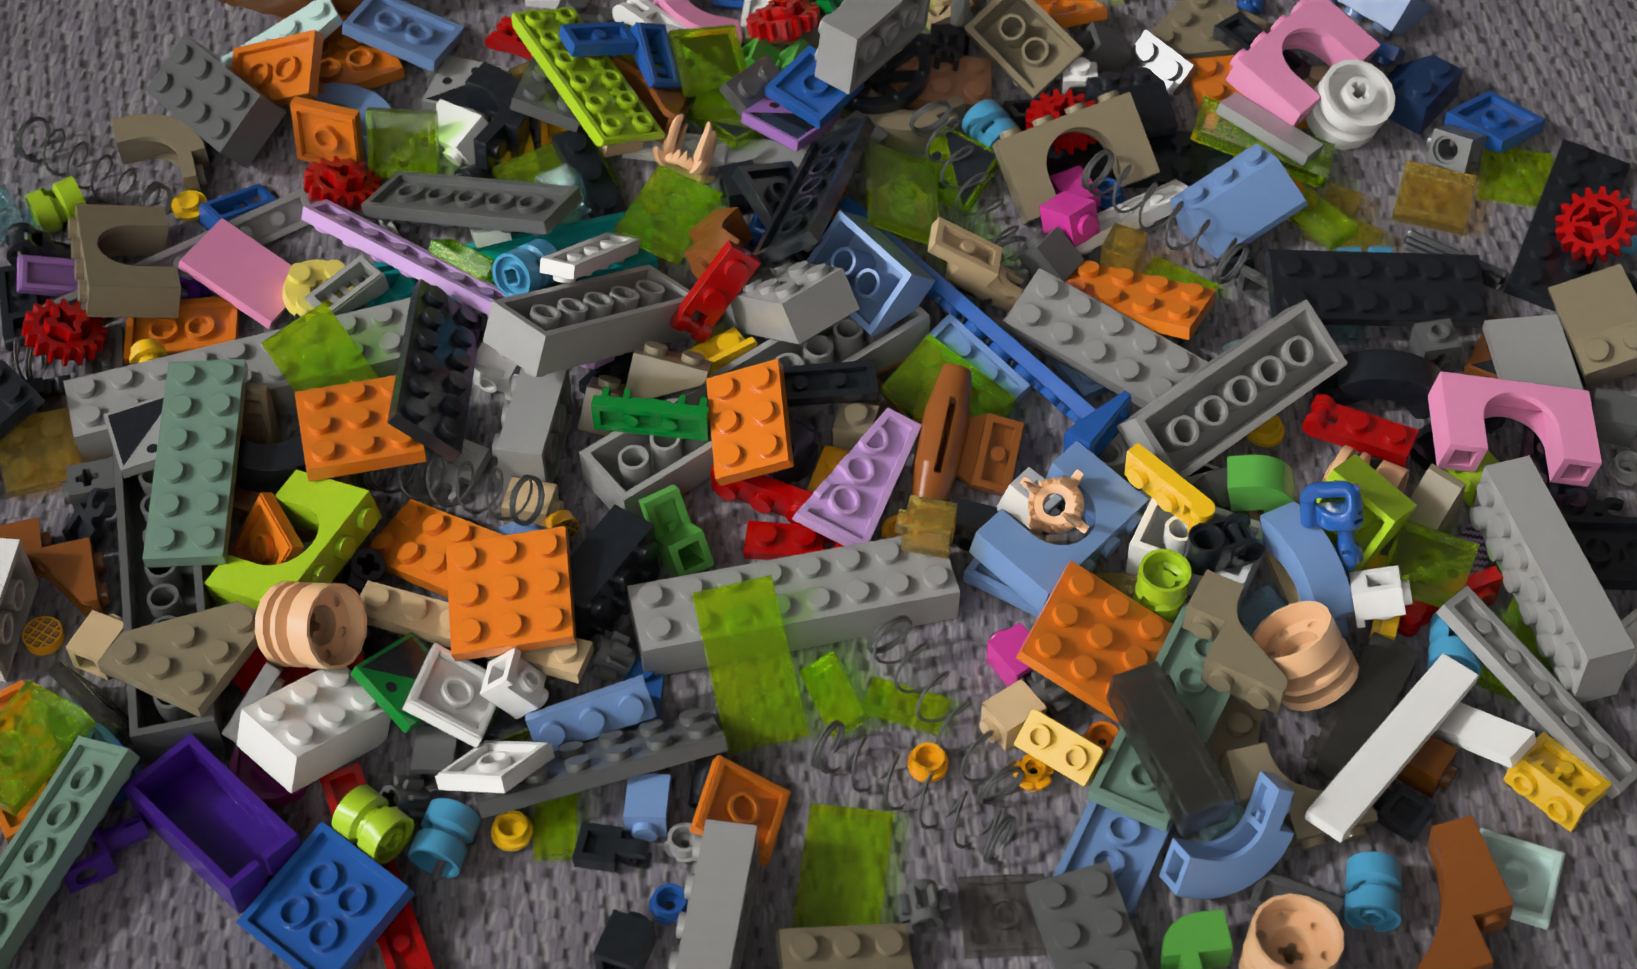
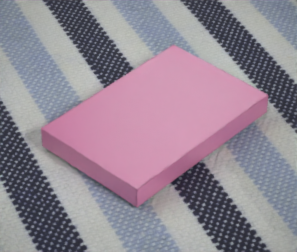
(239, 272)

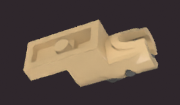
(974, 265)

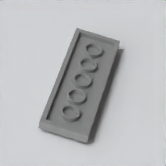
(1097, 340)

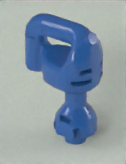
(1336, 516)

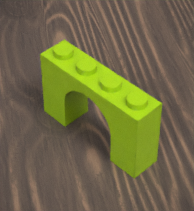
(333, 509)

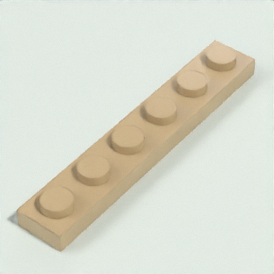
(429, 621)

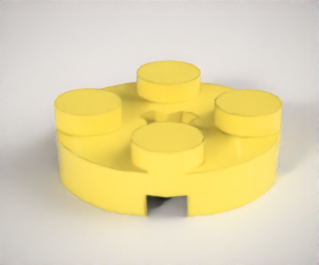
(303, 279)

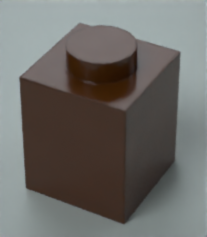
(1430, 768)

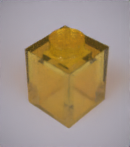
(1124, 248)
(927, 526)

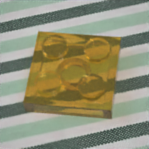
(1434, 197)
(38, 452)

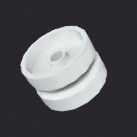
(1352, 104)

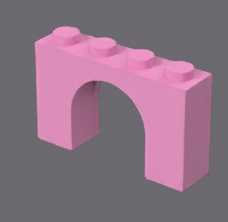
(1313, 27)
(1555, 414)

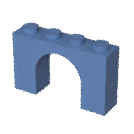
(1033, 565)

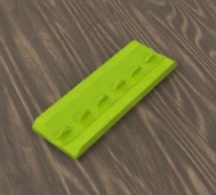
(588, 85)

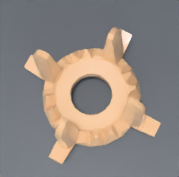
(691, 167)
(1071, 516)

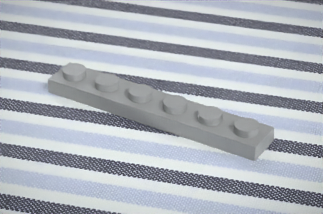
(1537, 689)

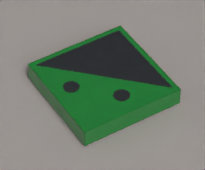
(390, 677)

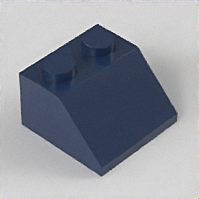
(1422, 91)

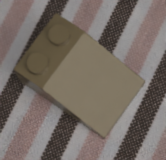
(1023, 43)
(1599, 323)

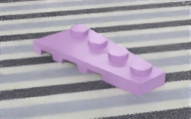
(858, 489)

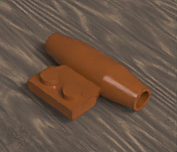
(954, 445)

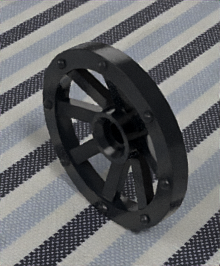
(878, 81)

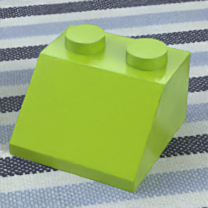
(1383, 507)

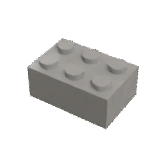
(534, 426)

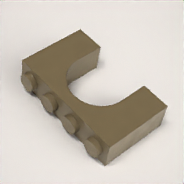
(1110, 122)
(119, 288)

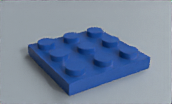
(325, 904)

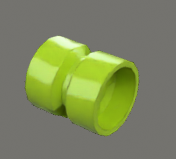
(54, 206)
(1163, 582)
(369, 822)

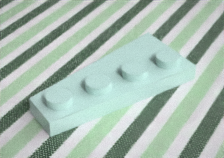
(318, 16)

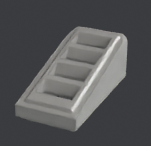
(351, 275)

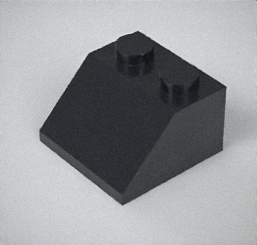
(1147, 93)

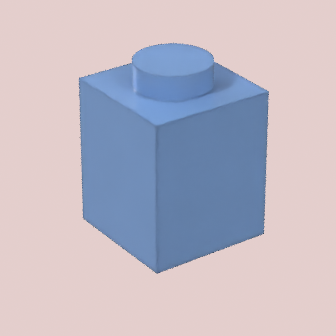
(648, 806)

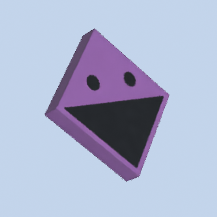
(782, 125)

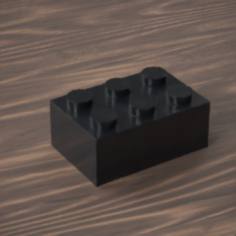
(611, 557)

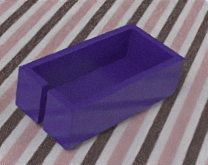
(212, 821)

